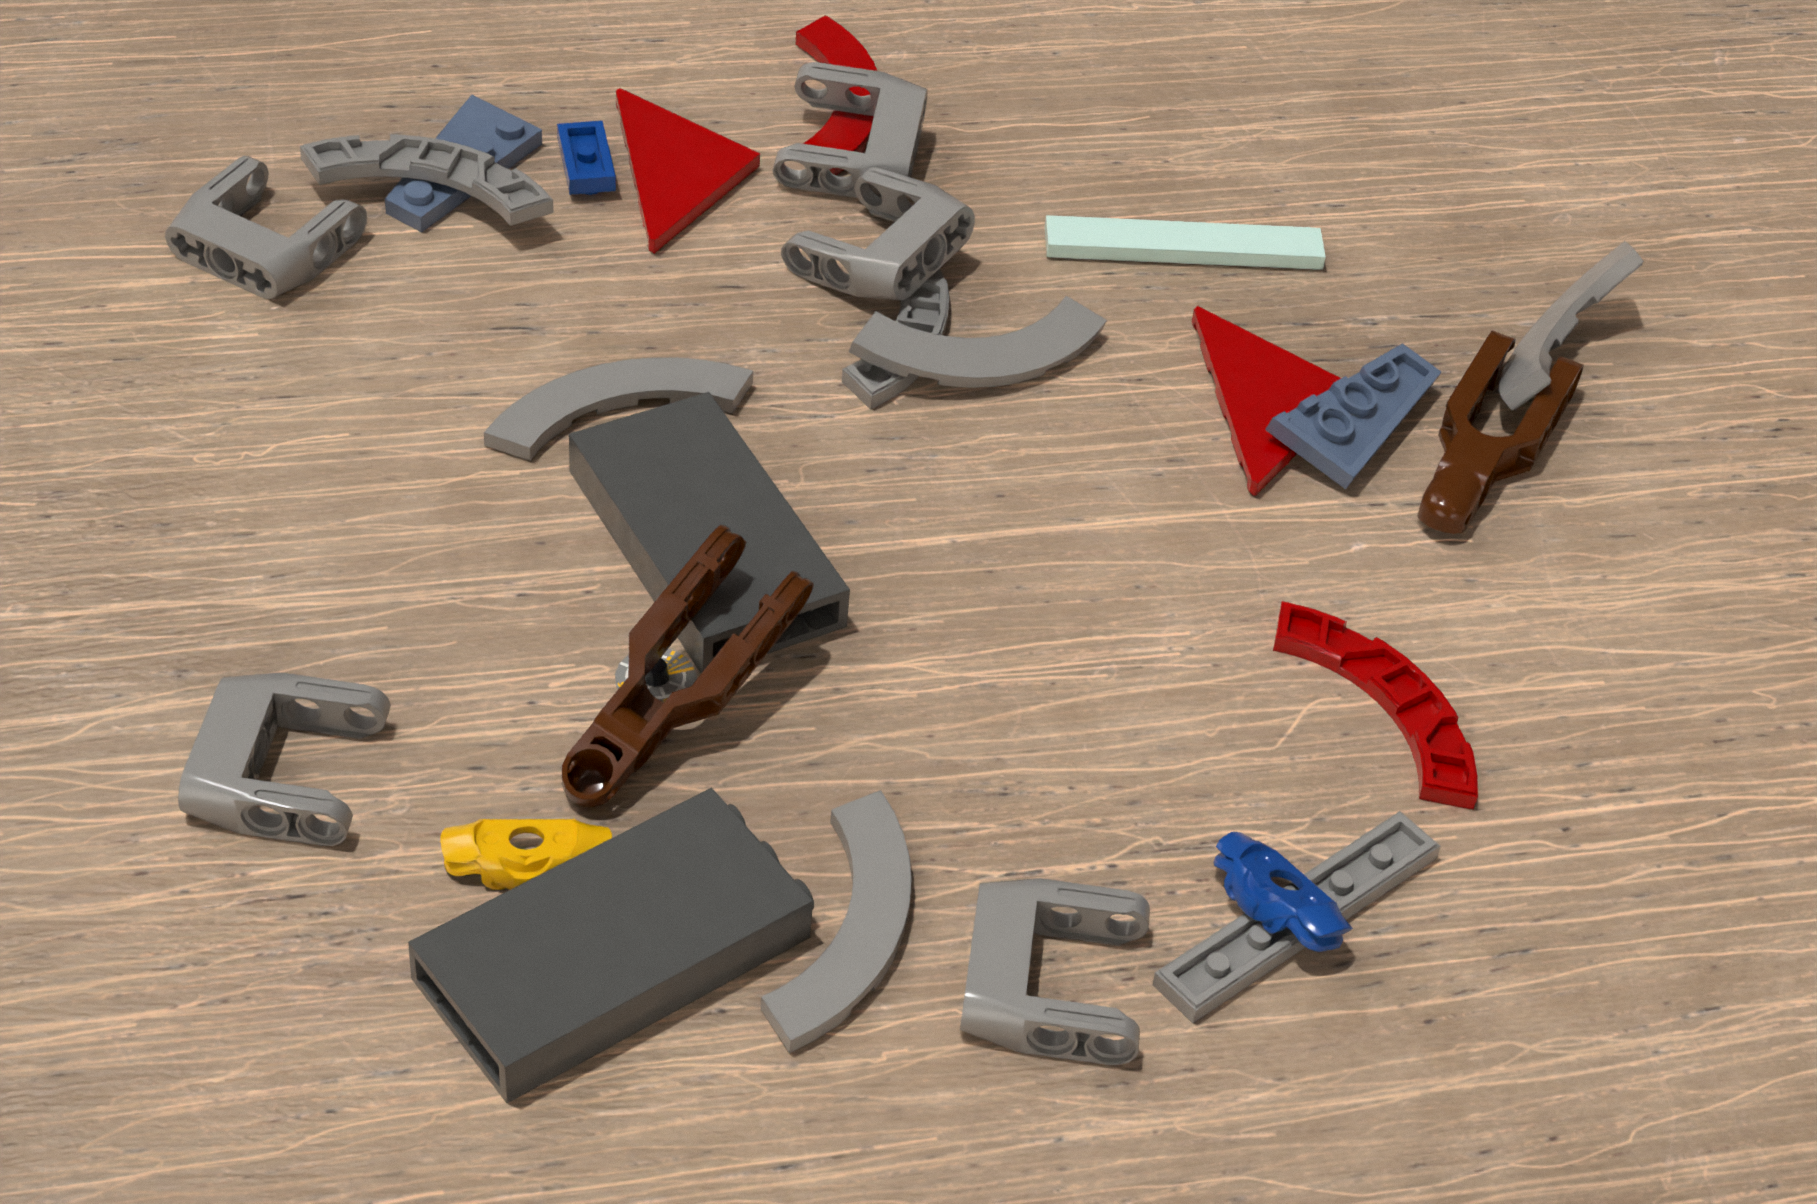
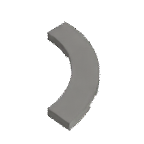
(433, 160)
(923, 311)
(981, 360)
(1530, 363)
(607, 387)
(868, 936)

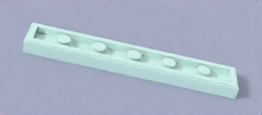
(1184, 242)

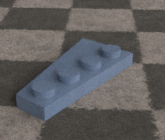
(476, 126)
(1356, 415)

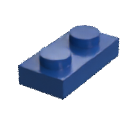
(586, 157)

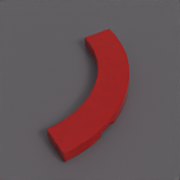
(833, 44)
(1402, 689)

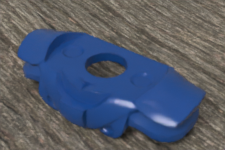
(1306, 911)

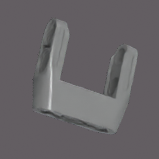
(893, 138)
(248, 253)
(900, 257)
(234, 741)
(1000, 962)

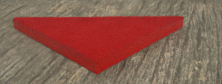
(677, 166)
(1252, 387)

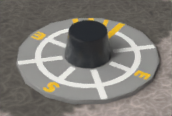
(667, 676)

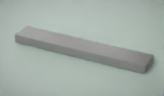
(1247, 952)

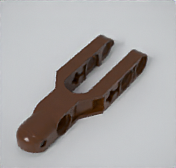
(1478, 460)
(636, 721)

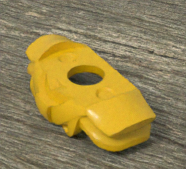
(486, 848)

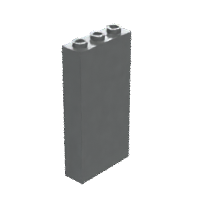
(668, 484)
(609, 942)

